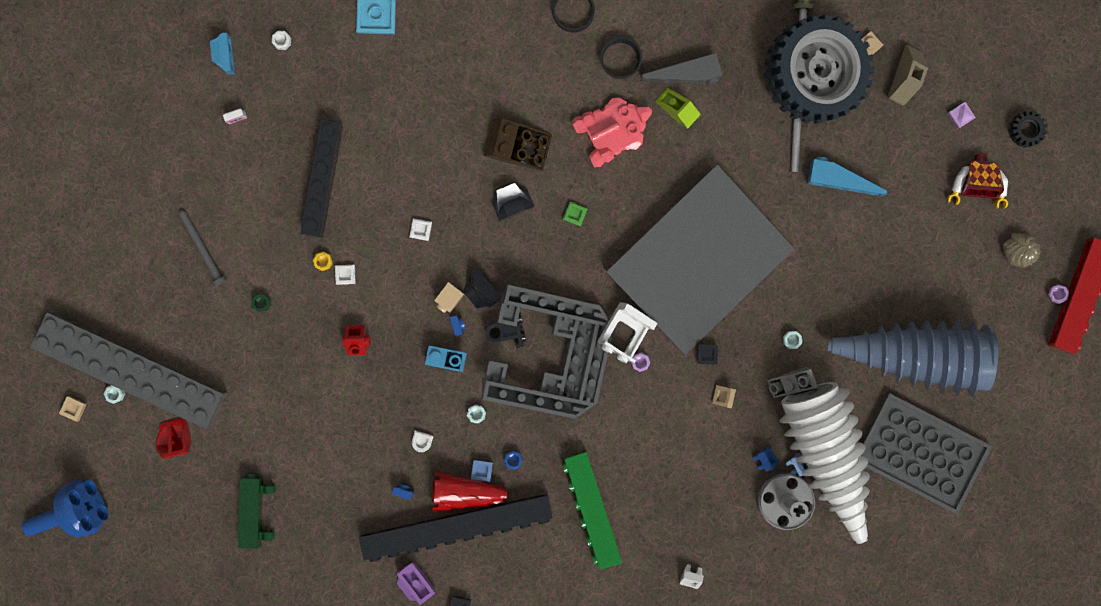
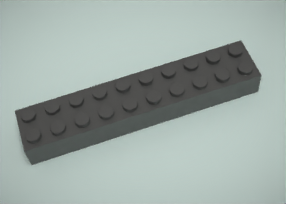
(129, 370)

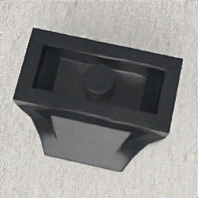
(511, 201)
(480, 291)

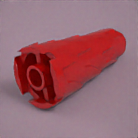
(461, 492)

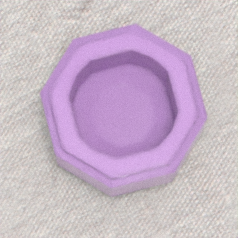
(1058, 294)
(642, 362)

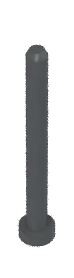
(219, 280)

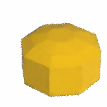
(322, 261)

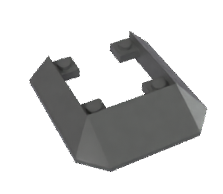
(583, 360)

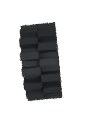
(1039, 129)

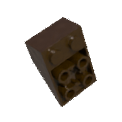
(517, 144)

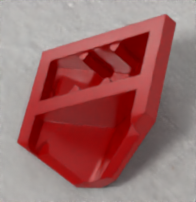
(173, 438)

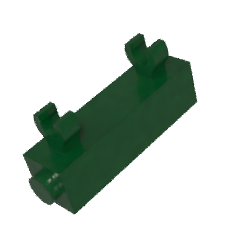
(250, 511)

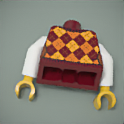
(981, 180)

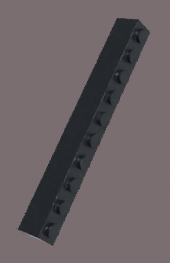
(455, 527)

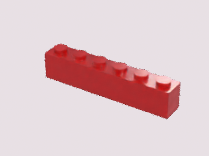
(1080, 302)

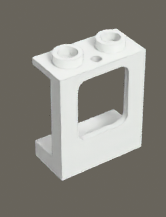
(633, 319)

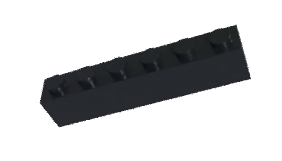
(321, 179)

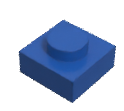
(458, 325)
(403, 491)

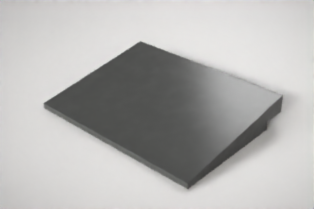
(700, 260)

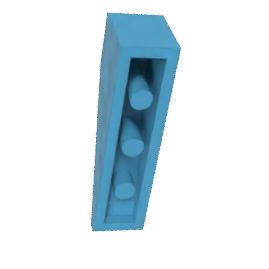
(834, 176)

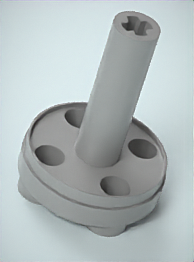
(786, 501)

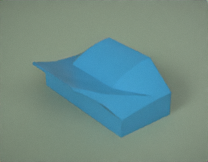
(222, 53)

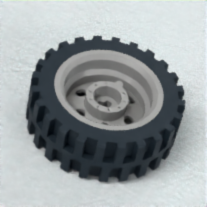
(840, 46)

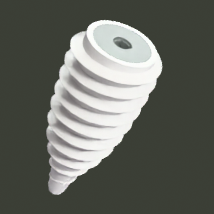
(831, 450)

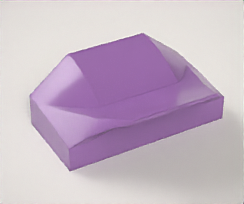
(415, 583)

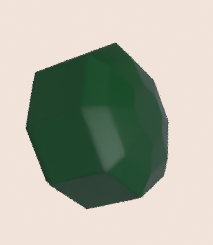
(261, 302)

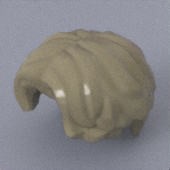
(1021, 250)

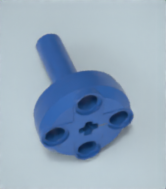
(76, 510)

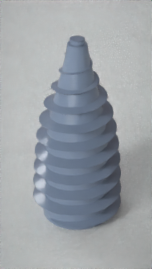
(927, 354)

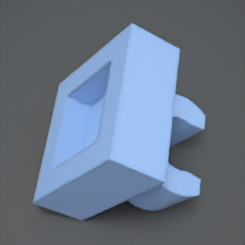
(800, 467)

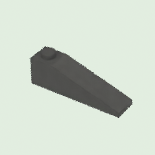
(694, 71)

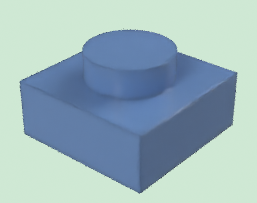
(481, 470)

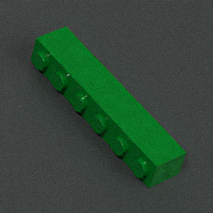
(592, 509)

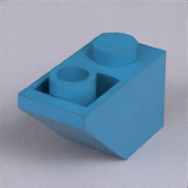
(445, 358)

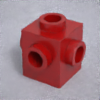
(356, 340)

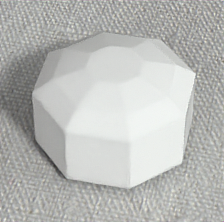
(281, 40)

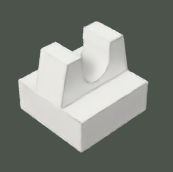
(691, 579)

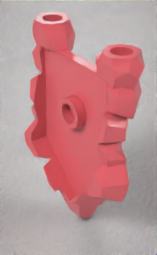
(613, 129)

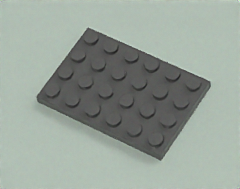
(923, 453)

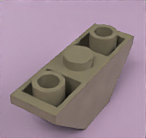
(908, 76)

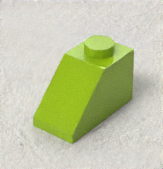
(678, 107)

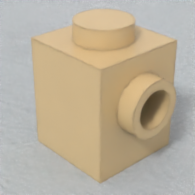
(448, 298)

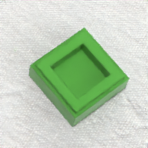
(575, 214)

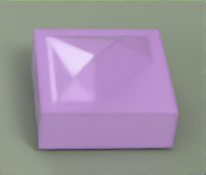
(961, 115)

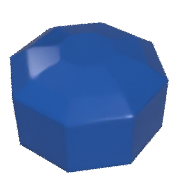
(513, 460)

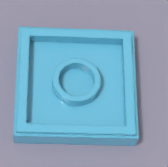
(376, 16)

